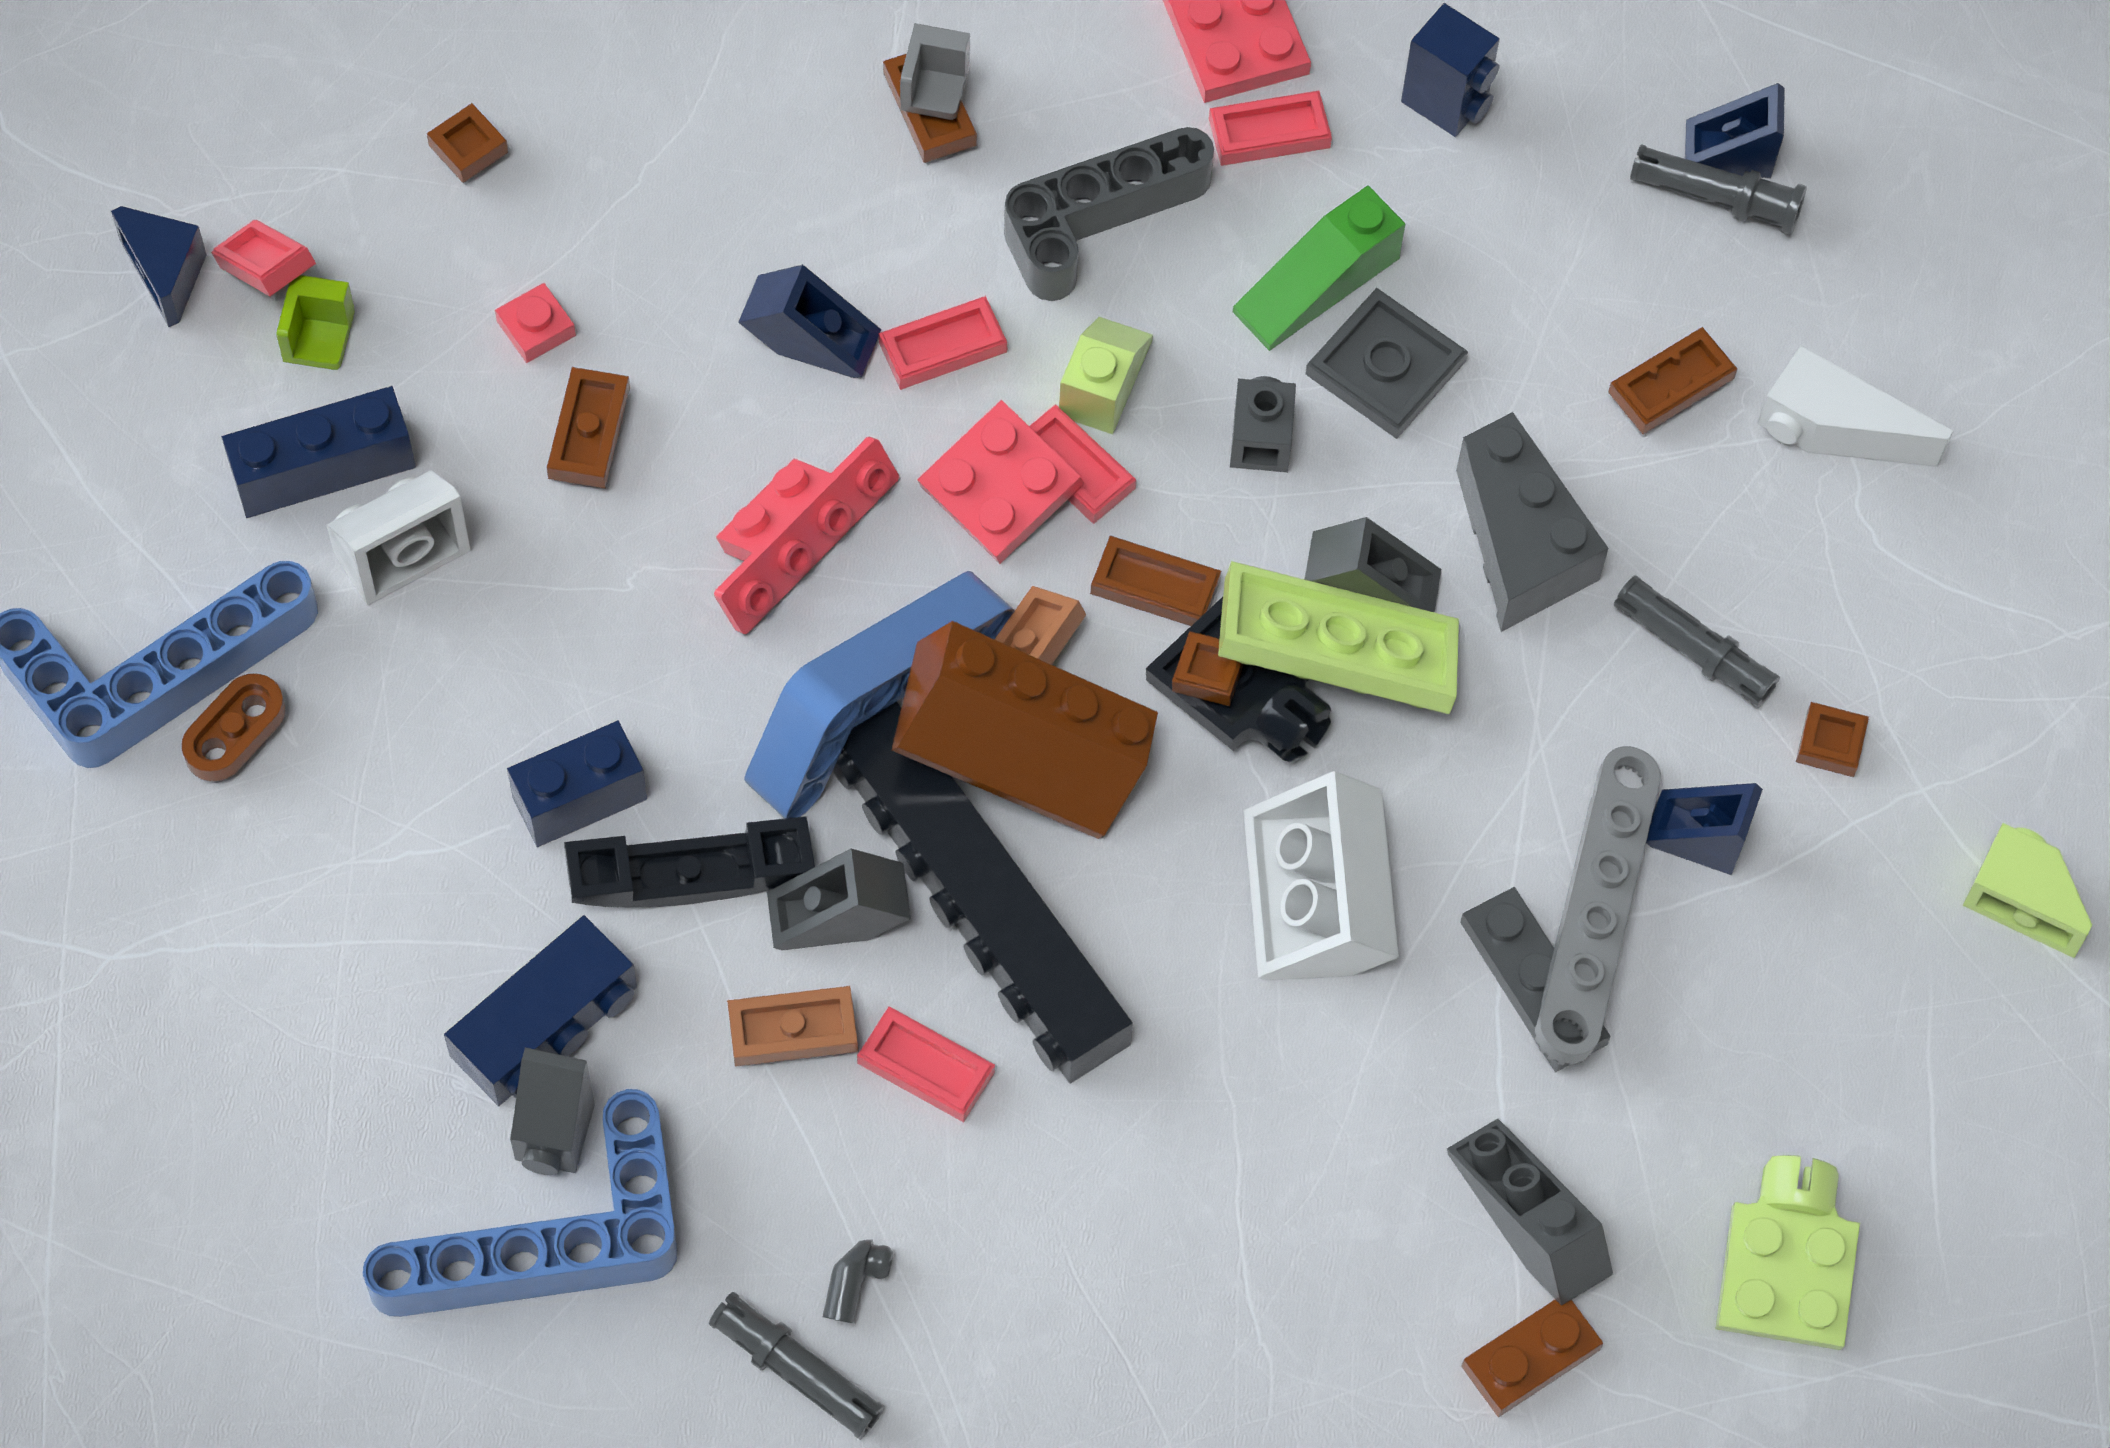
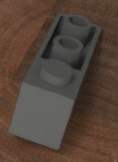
(1534, 1212)

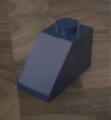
(809, 322)

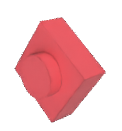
(535, 322)

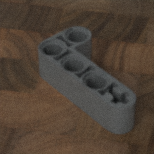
(1173, 170)

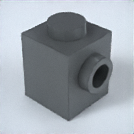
(1263, 424)

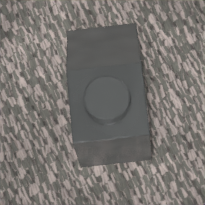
(1372, 563)
(839, 902)
(551, 1112)

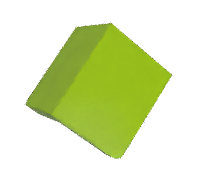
(315, 322)

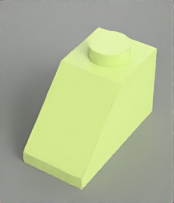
(1102, 373)
(2030, 891)

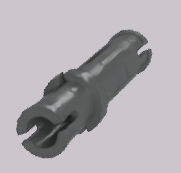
(1706, 648)
(777, 1350)

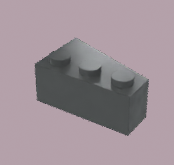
(1526, 522)

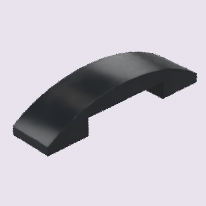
(688, 870)

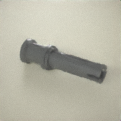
(1745, 194)

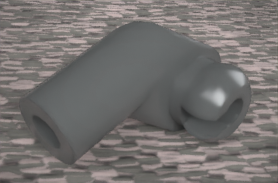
(849, 1274)

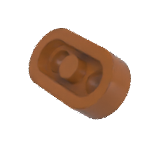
(229, 728)

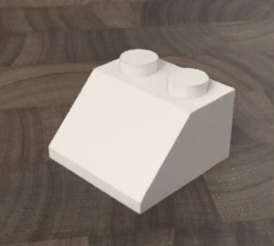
(400, 535)

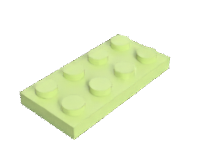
(1339, 637)

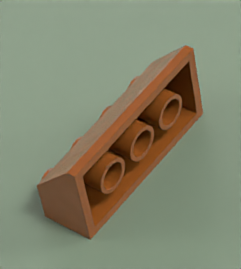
(1023, 728)

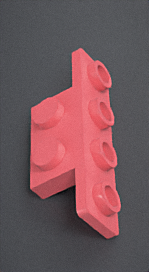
(795, 526)

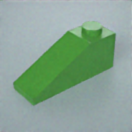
(1323, 267)

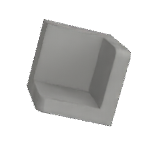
(934, 71)

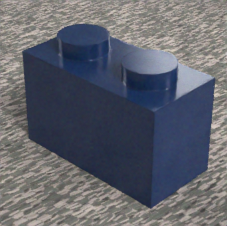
(1451, 70)
(577, 783)

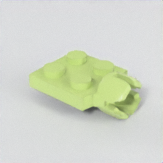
(1790, 1259)

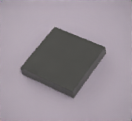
(1386, 363)

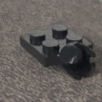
(1265, 705)

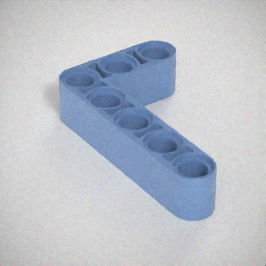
(155, 666)
(852, 685)
(547, 1240)

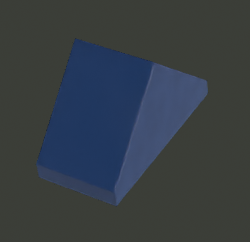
(1739, 133)
(165, 256)
(1704, 823)

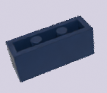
(319, 451)
(543, 1008)

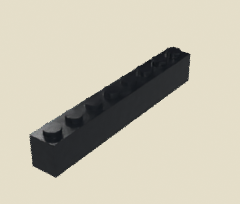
(986, 899)

